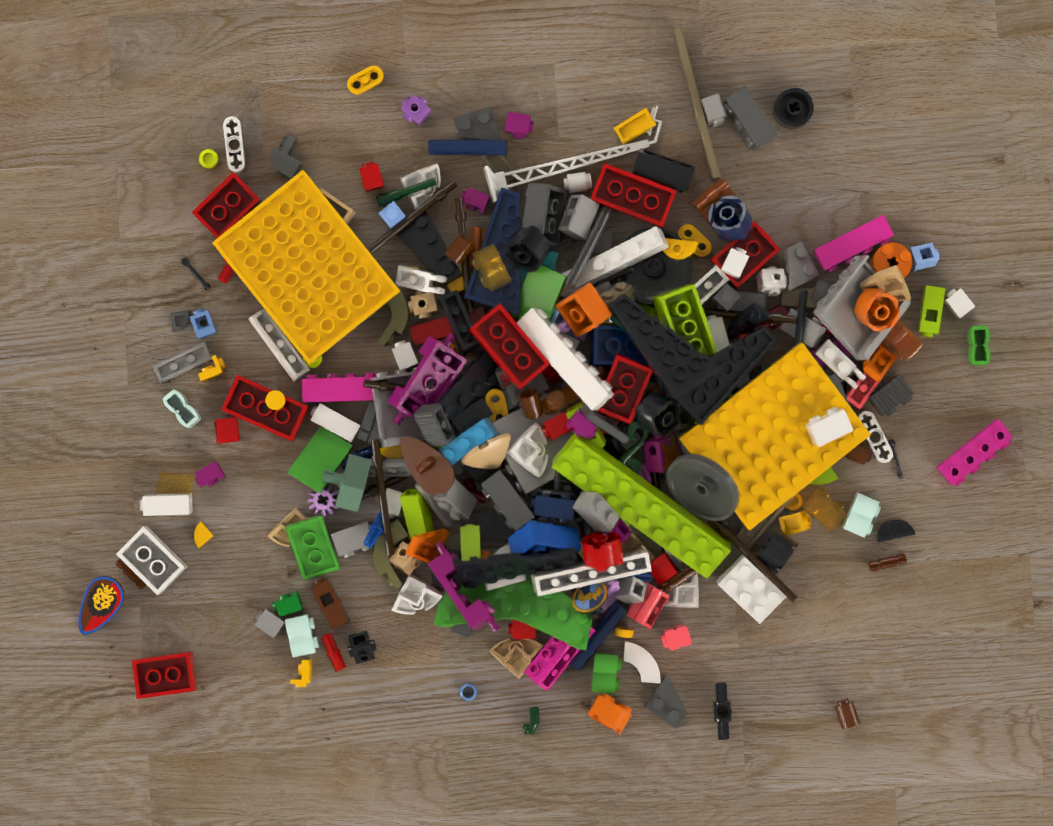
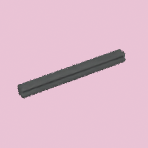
(588, 247)

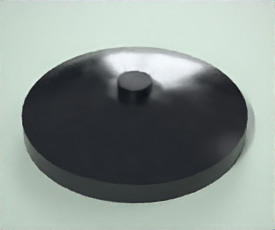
(657, 273)

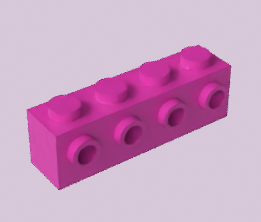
(852, 243)
(336, 389)
(974, 452)
(551, 662)

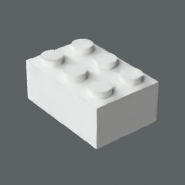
(151, 560)
(750, 588)

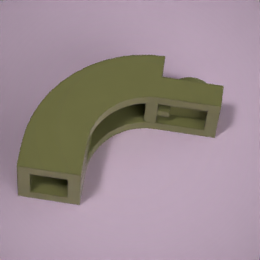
(398, 321)
(380, 557)

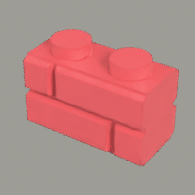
(648, 610)
(676, 637)

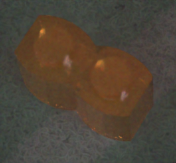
(902, 342)
(559, 399)

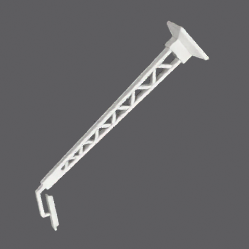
(497, 180)

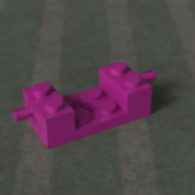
(438, 363)
(475, 614)

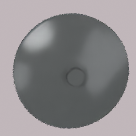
(703, 487)

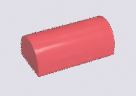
(859, 396)

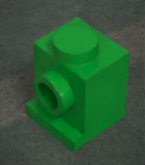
(287, 604)

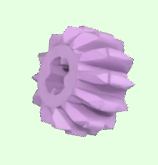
(323, 507)

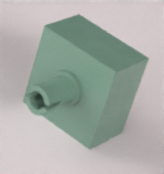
(351, 482)

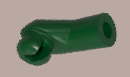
(534, 721)

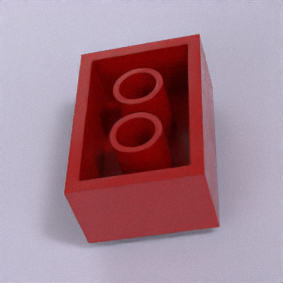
(226, 205)
(757, 246)
(628, 384)
(164, 674)

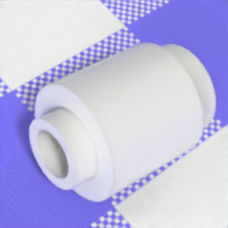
(577, 182)

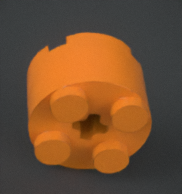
(894, 251)
(877, 309)
(610, 714)

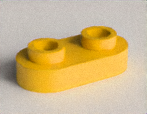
(365, 80)
(695, 236)
(499, 407)

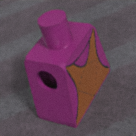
(661, 452)

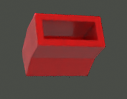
(227, 430)
(663, 568)

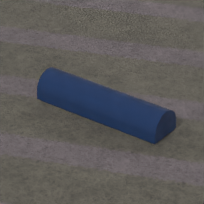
(468, 147)
(602, 631)

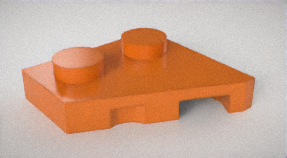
(878, 363)
(423, 545)

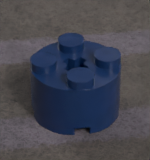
(730, 218)

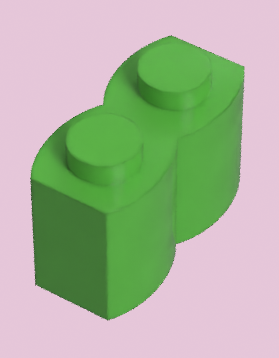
(978, 339)
(604, 673)

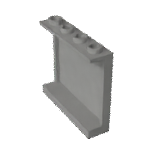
(837, 311)
(516, 425)
(390, 432)

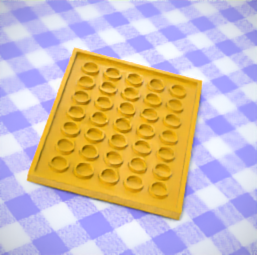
(306, 267)
(764, 437)

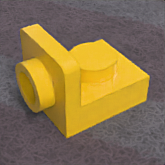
(210, 372)
(795, 522)
(305, 670)

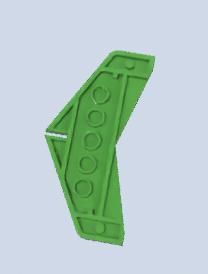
(518, 601)

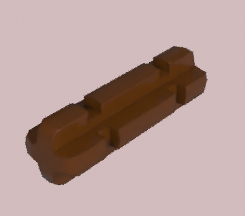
(887, 562)
(130, 574)
(678, 579)

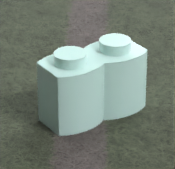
(185, 413)
(861, 514)
(301, 635)

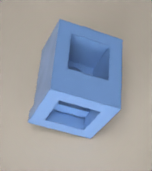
(196, 319)

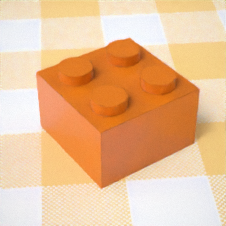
(583, 309)

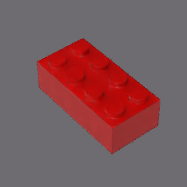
(633, 195)
(509, 346)
(248, 403)

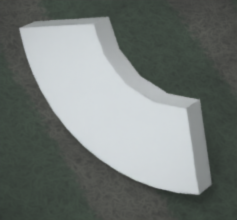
(643, 662)

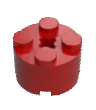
(602, 550)

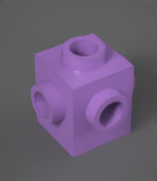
(416, 116)

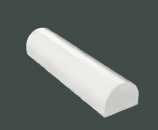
(279, 344)

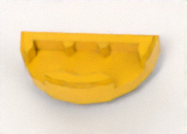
(680, 248)

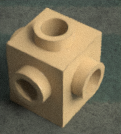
(422, 312)
(403, 561)

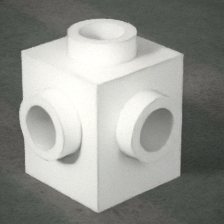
(771, 281)

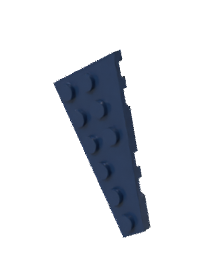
(502, 227)

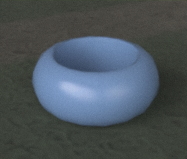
(468, 685)

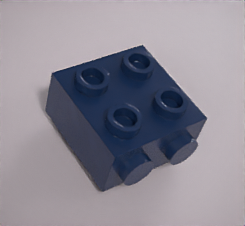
(554, 506)

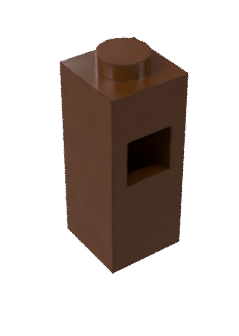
(329, 603)

